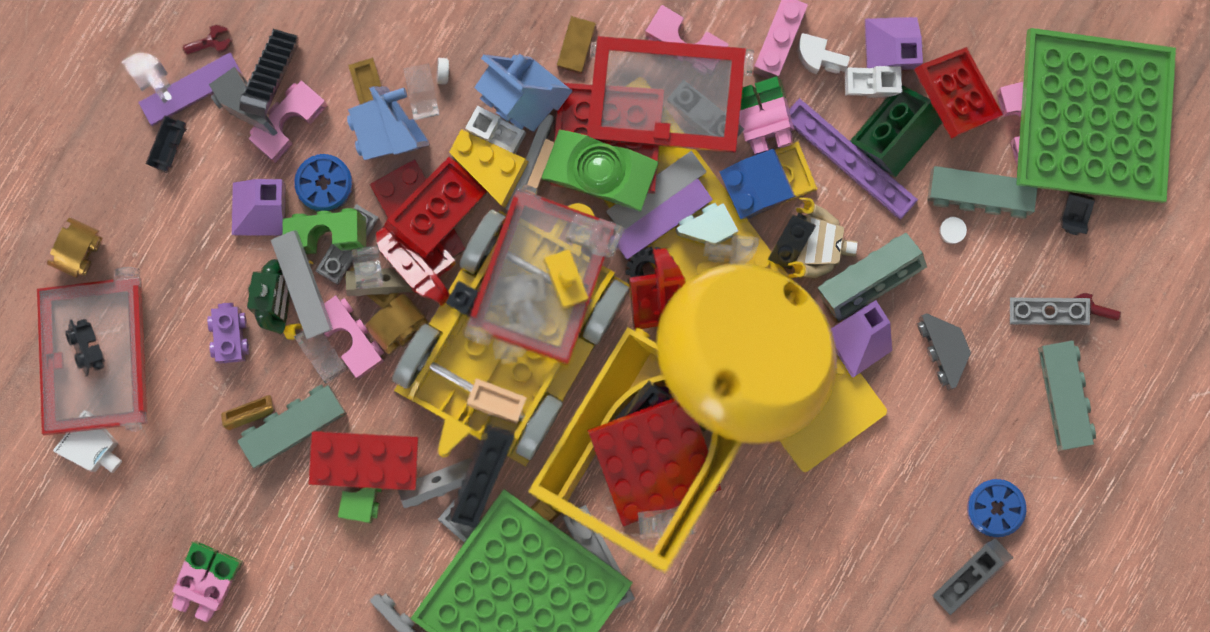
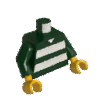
(270, 299)

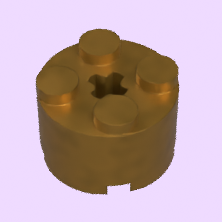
(74, 248)
(396, 324)

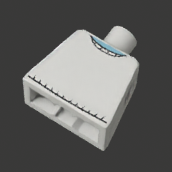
(90, 449)

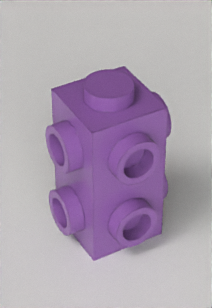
(227, 329)

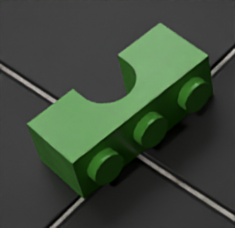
(346, 226)
(360, 505)

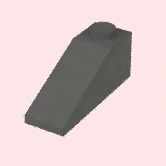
(228, 93)
(973, 576)

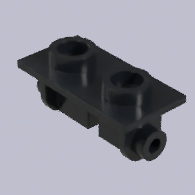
(166, 144)
(792, 241)
(80, 336)

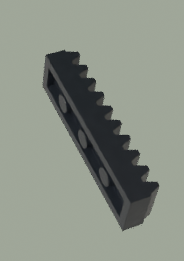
(268, 73)
(481, 476)

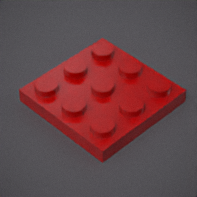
(958, 92)

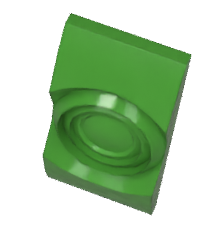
(600, 169)

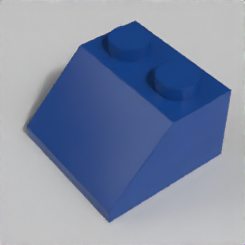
(757, 184)

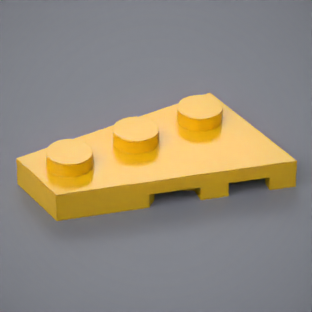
(489, 164)

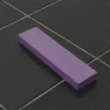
(187, 90)
(663, 218)

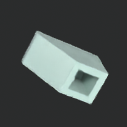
(711, 227)

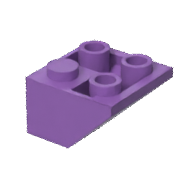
(893, 42)
(258, 207)
(863, 338)

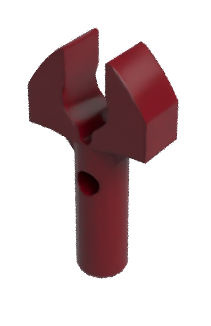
(209, 41)
(1100, 310)

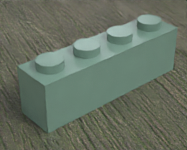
(981, 191)
(872, 277)
(1066, 396)
(291, 426)

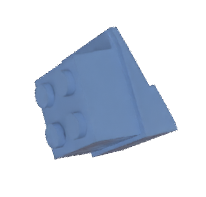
(521, 90)
(383, 125)

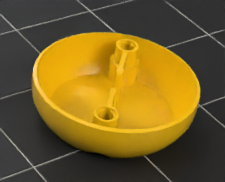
(747, 352)

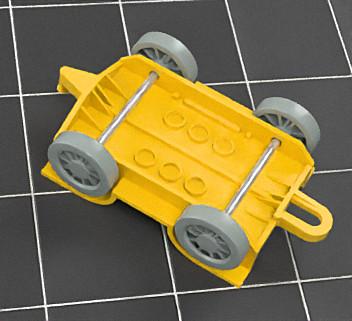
(444, 364)

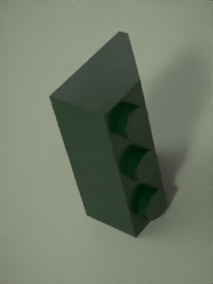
(897, 130)

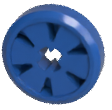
(332, 169)
(980, 508)

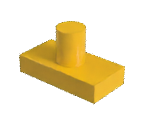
(565, 279)

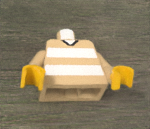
(823, 246)

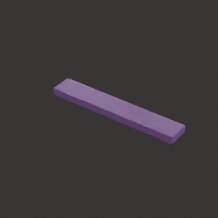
(851, 160)

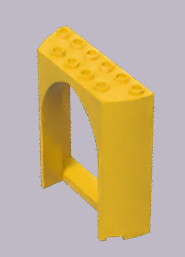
(622, 377)

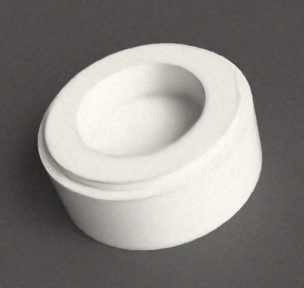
(442, 70)
(952, 230)

